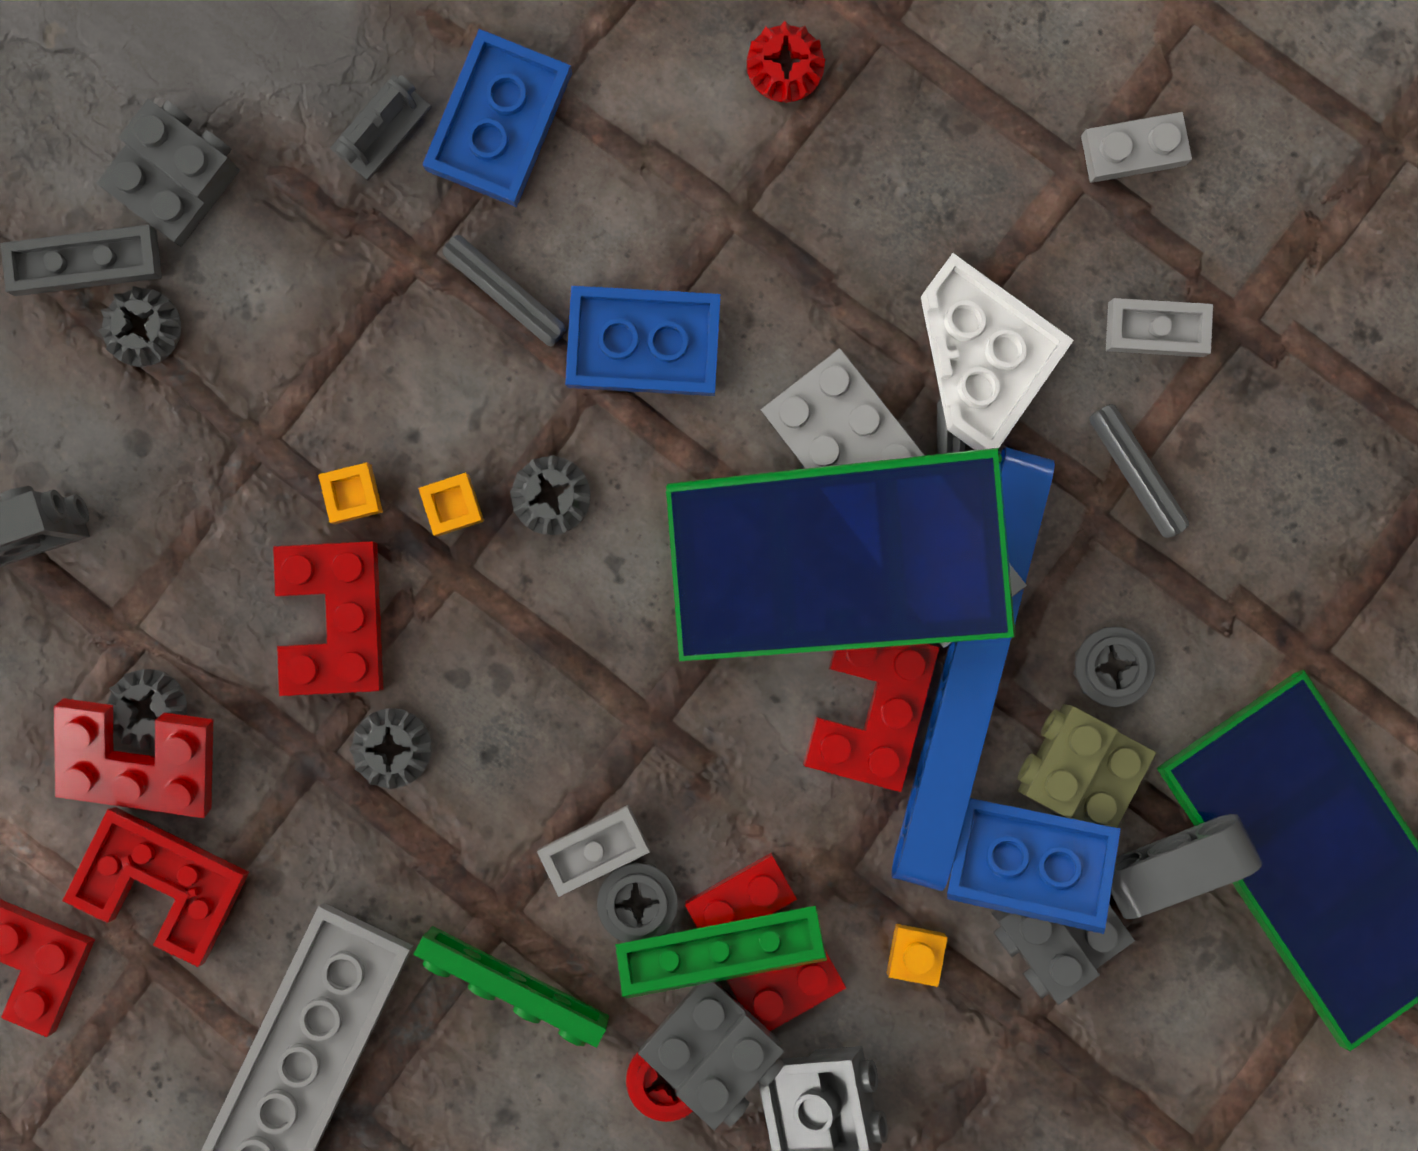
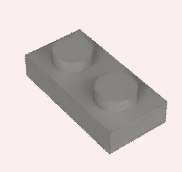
(1136, 147)
(1159, 327)
(593, 850)

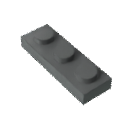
(81, 260)

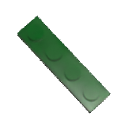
(720, 952)
(529, 996)

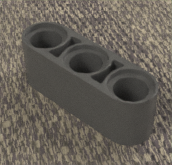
(1183, 866)

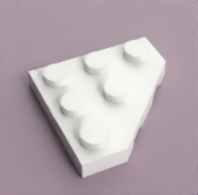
(986, 353)

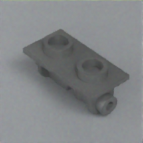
(381, 126)

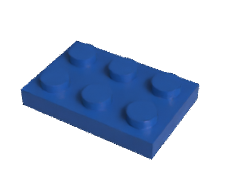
(497, 118)
(643, 340)
(1035, 865)

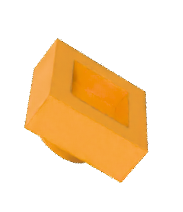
(350, 493)
(451, 504)
(916, 955)

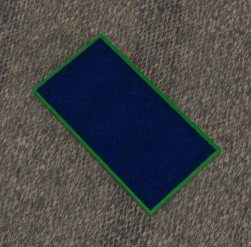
(841, 557)
(1332, 847)

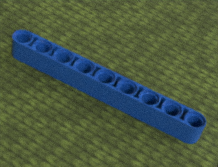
(967, 700)

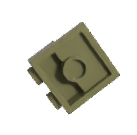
(1084, 768)

